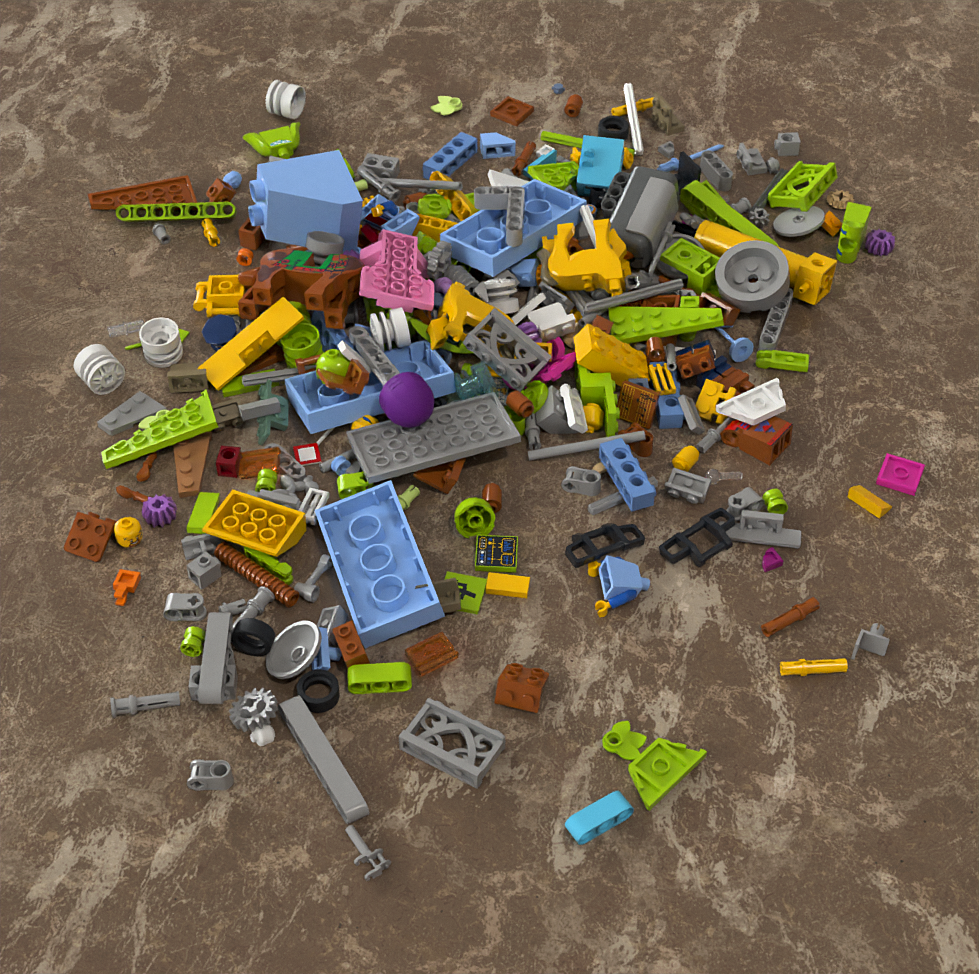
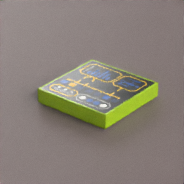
(496, 553)

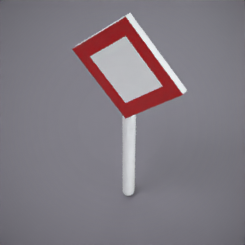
(309, 453)

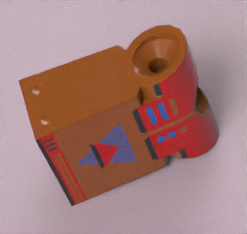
(762, 441)

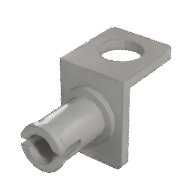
(872, 641)

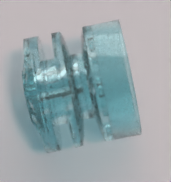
(477, 384)

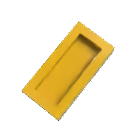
(507, 585)

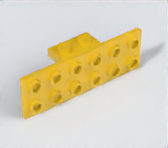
(251, 343)

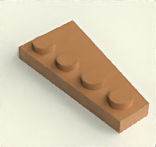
(190, 463)

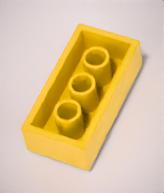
(609, 355)

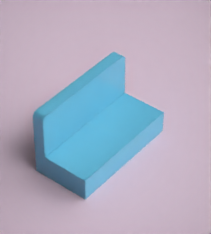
(544, 159)

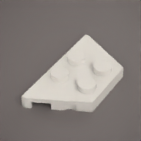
(755, 404)

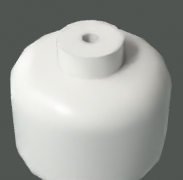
(264, 735)

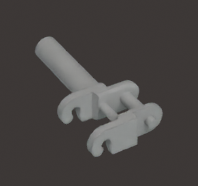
(366, 855)

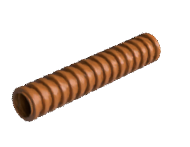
(256, 574)

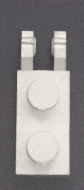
(573, 408)

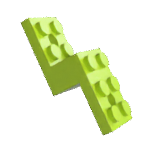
(698, 265)
(599, 389)

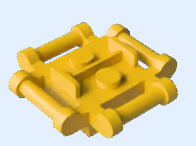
(222, 295)

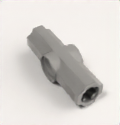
(641, 280)

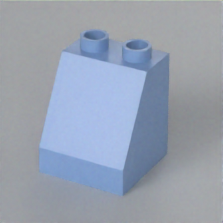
(306, 197)

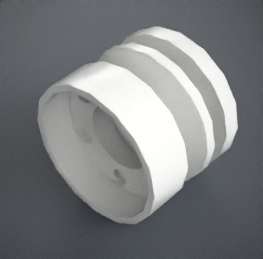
(285, 99)
(499, 295)
(390, 329)
(161, 342)
(99, 369)

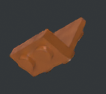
(352, 383)
(89, 536)
(521, 687)

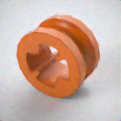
(245, 261)

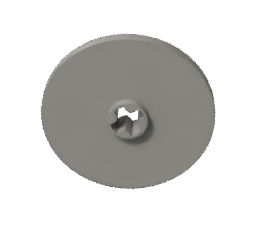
(798, 223)

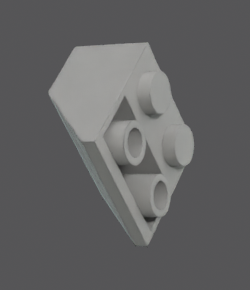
(552, 415)

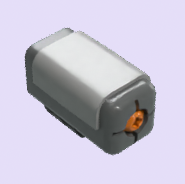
(640, 209)

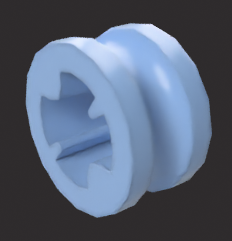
(340, 464)

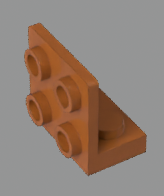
(441, 476)

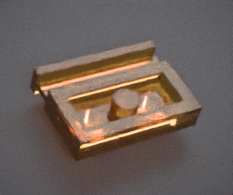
(257, 460)
(431, 653)

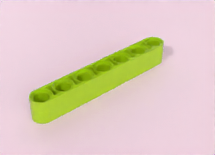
(168, 211)
(719, 211)

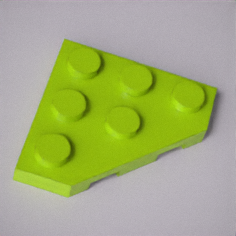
(555, 174)

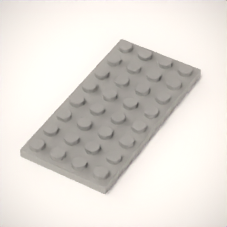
(448, 435)

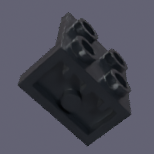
(687, 171)

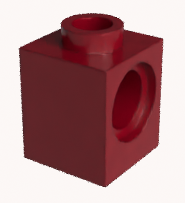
(228, 461)

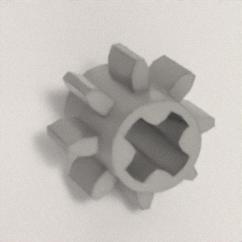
(759, 218)

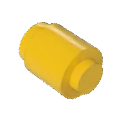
(686, 458)

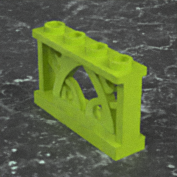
(786, 196)

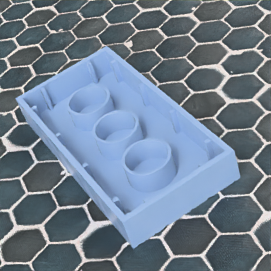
(482, 237)
(329, 408)
(378, 564)

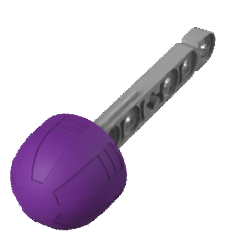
(404, 395)

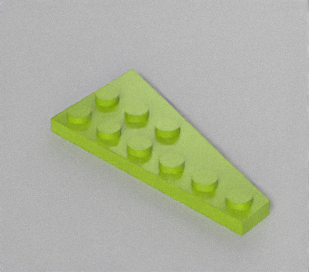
(642, 323)
(165, 431)

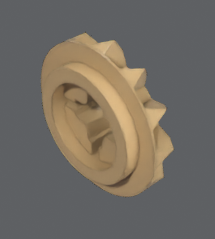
(834, 201)

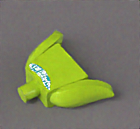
(276, 142)

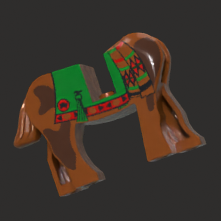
(296, 278)

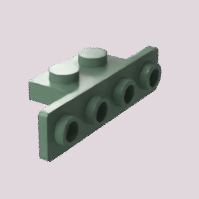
(275, 420)

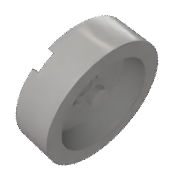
(751, 261)

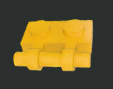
(709, 398)

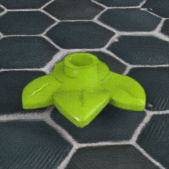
(627, 741)

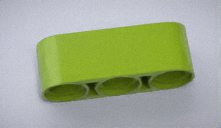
(379, 678)

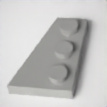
(129, 413)

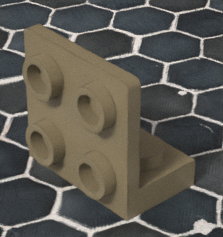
(663, 116)
(187, 378)

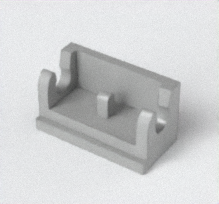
(553, 296)

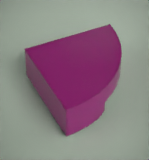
(771, 560)

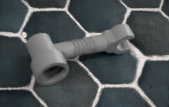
(309, 590)

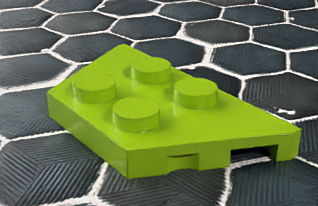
(662, 768)

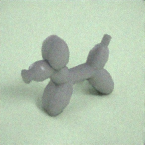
(290, 486)

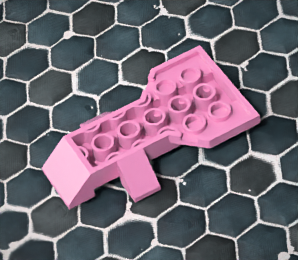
(396, 273)

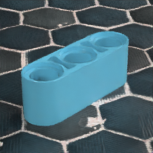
(599, 817)

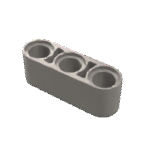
(716, 171)

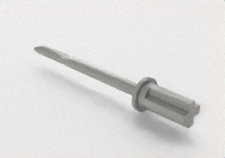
(666, 237)
(712, 436)

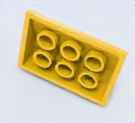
(257, 523)

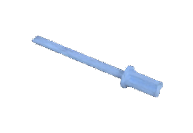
(674, 162)

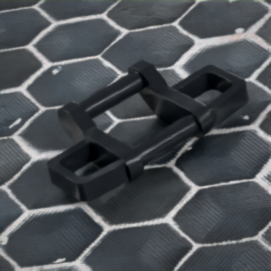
(610, 530)
(690, 548)

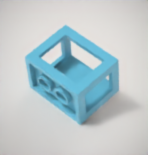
(599, 163)

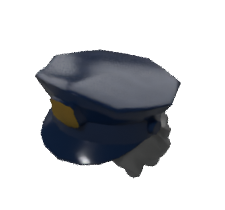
(220, 331)

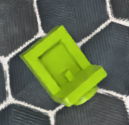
(689, 302)

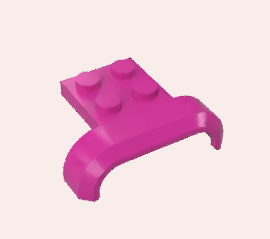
(558, 363)

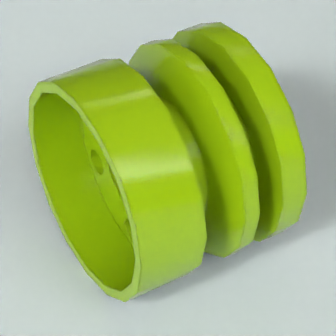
(302, 343)

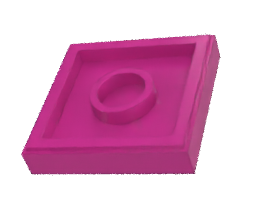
(900, 474)

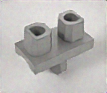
(196, 545)

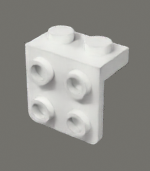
(552, 321)

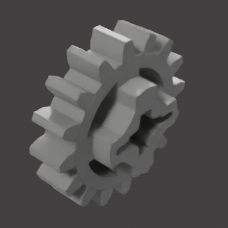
(439, 260)
(253, 710)

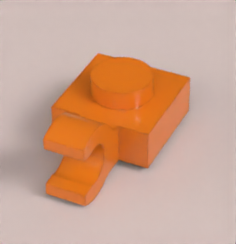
(125, 582)

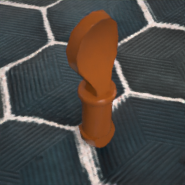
(144, 472)
(127, 493)

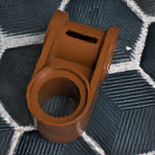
(654, 350)
(641, 448)

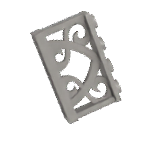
(517, 338)
(452, 722)

